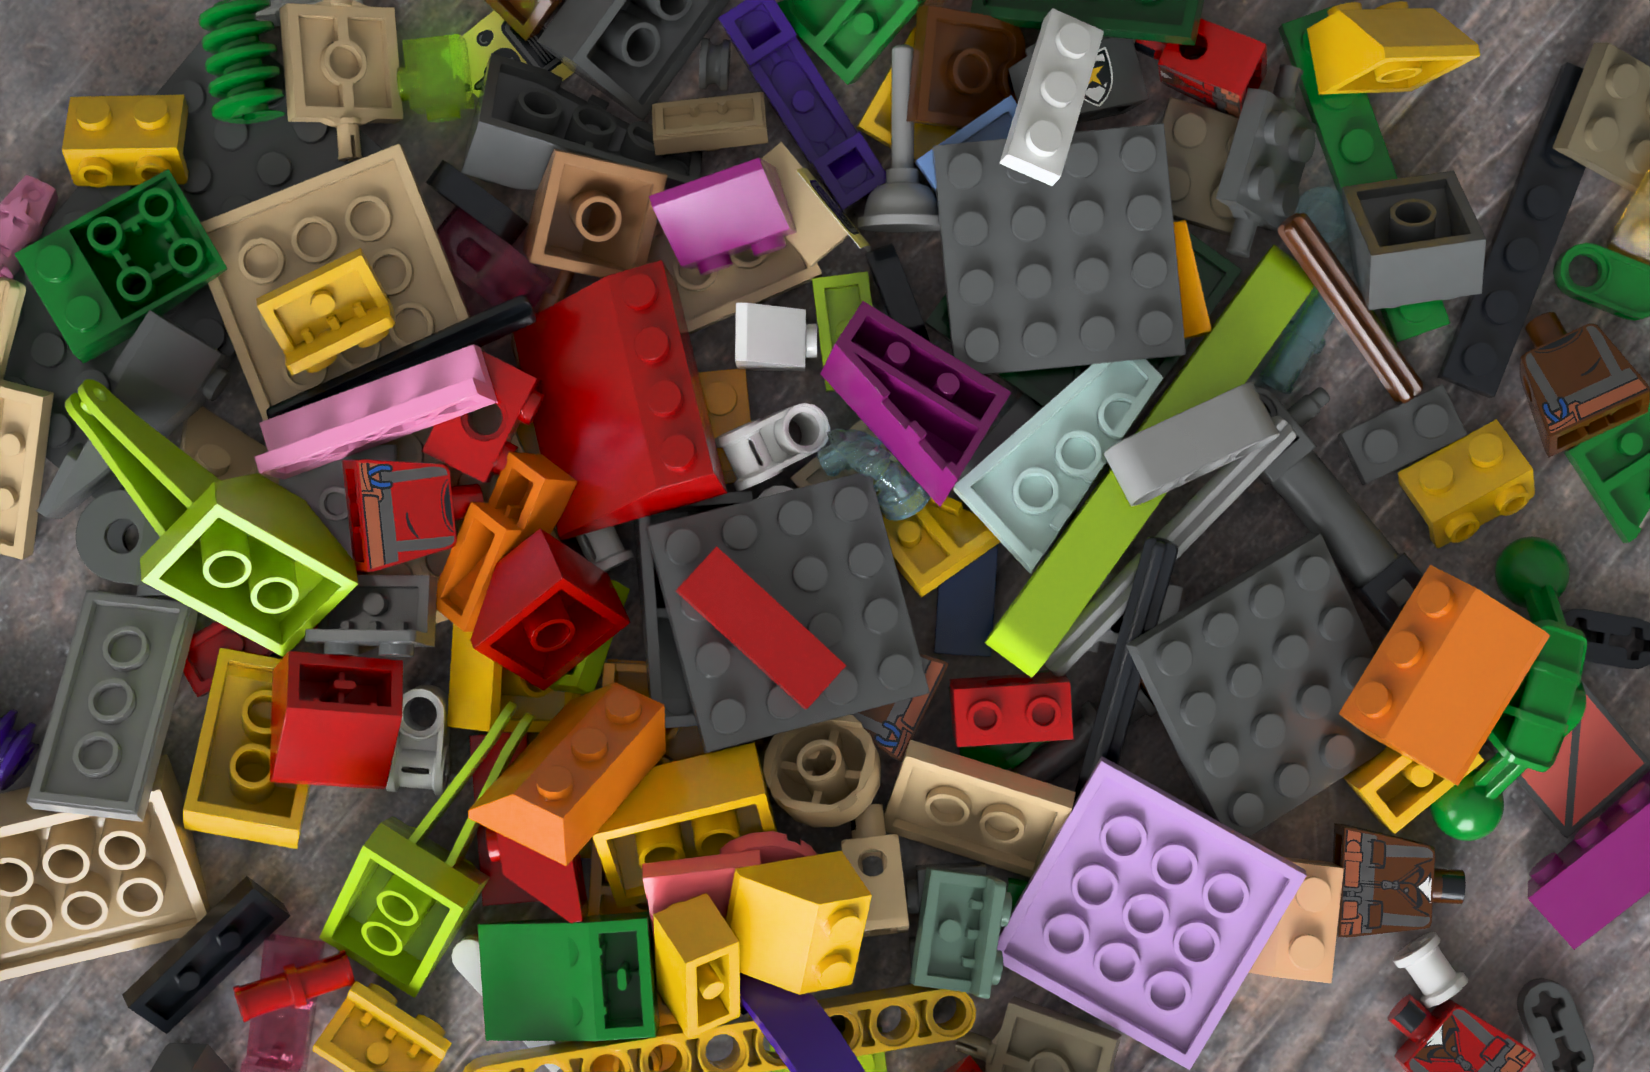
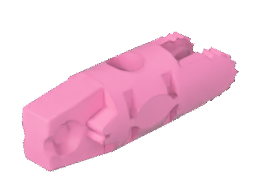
(22, 220)

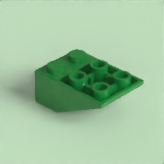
(121, 263)
(569, 979)

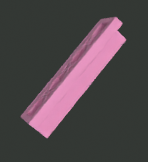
(375, 413)

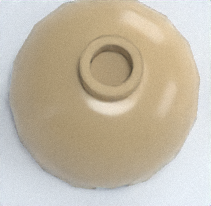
(823, 771)

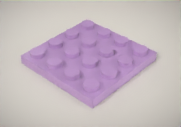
(1147, 913)

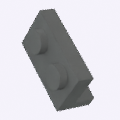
(381, 612)

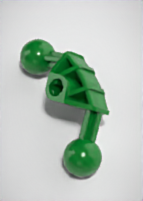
(1544, 707)

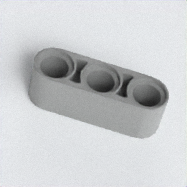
(1191, 444)

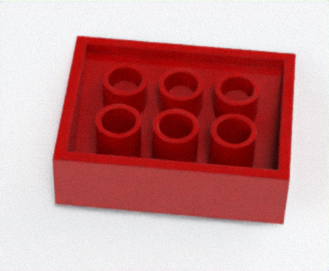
(621, 400)

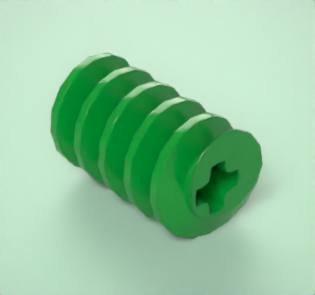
(239, 61)

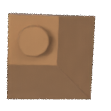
(592, 215)

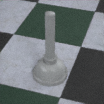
(902, 202)

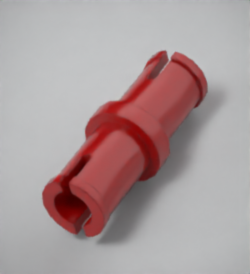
(294, 985)

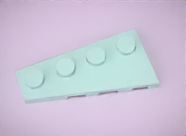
(1053, 459)

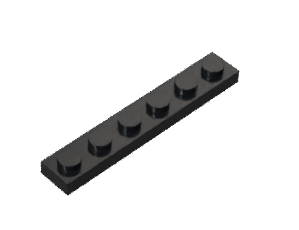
(1517, 252)

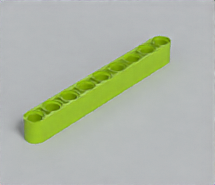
(1106, 520)

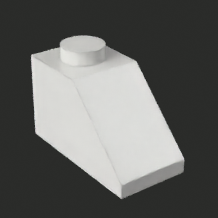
(773, 338)

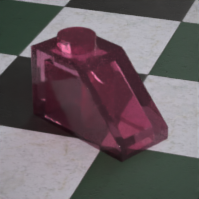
(488, 262)

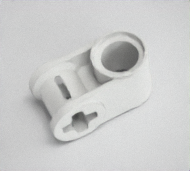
(765, 445)
(422, 746)

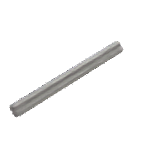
(1181, 530)

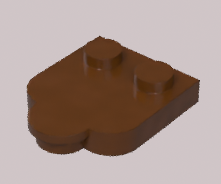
(960, 66)

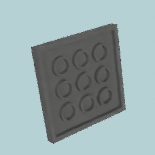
(1063, 267)
(826, 564)
(1258, 686)

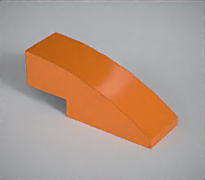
(524, 499)

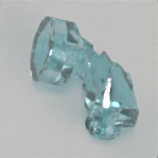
(895, 487)

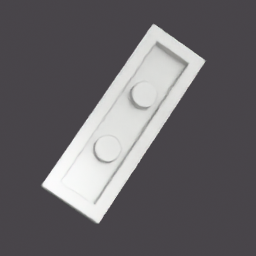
(1052, 97)

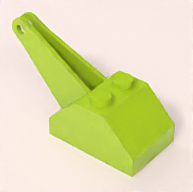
(226, 545)
(411, 892)

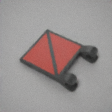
(1588, 771)

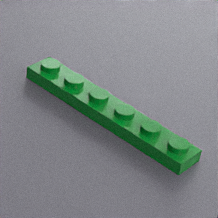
(1354, 157)

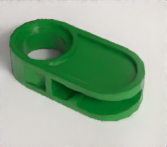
(1620, 285)

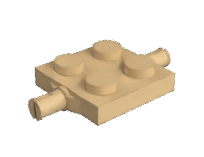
(341, 67)

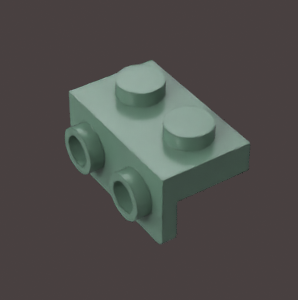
(960, 932)

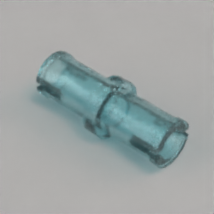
(1300, 340)

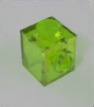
(436, 77)

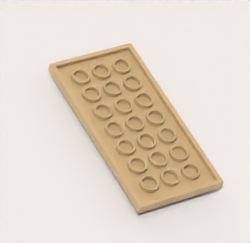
(312, 223)

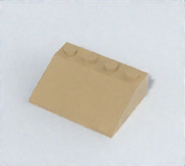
(93, 882)

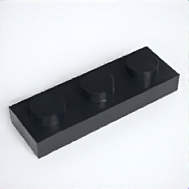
(206, 955)

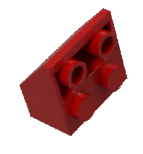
(335, 719)

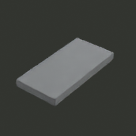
(113, 706)

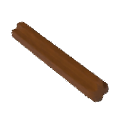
(1349, 307)

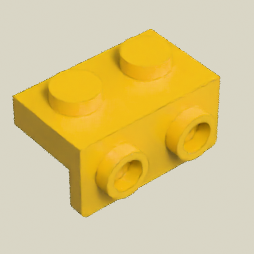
(125, 139)
(328, 313)
(1469, 484)
(380, 1037)

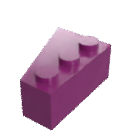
(913, 397)
(1597, 871)

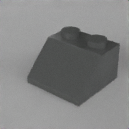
(1413, 240)

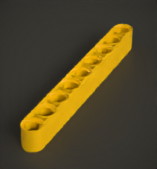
(748, 1053)

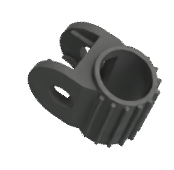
(102, 540)

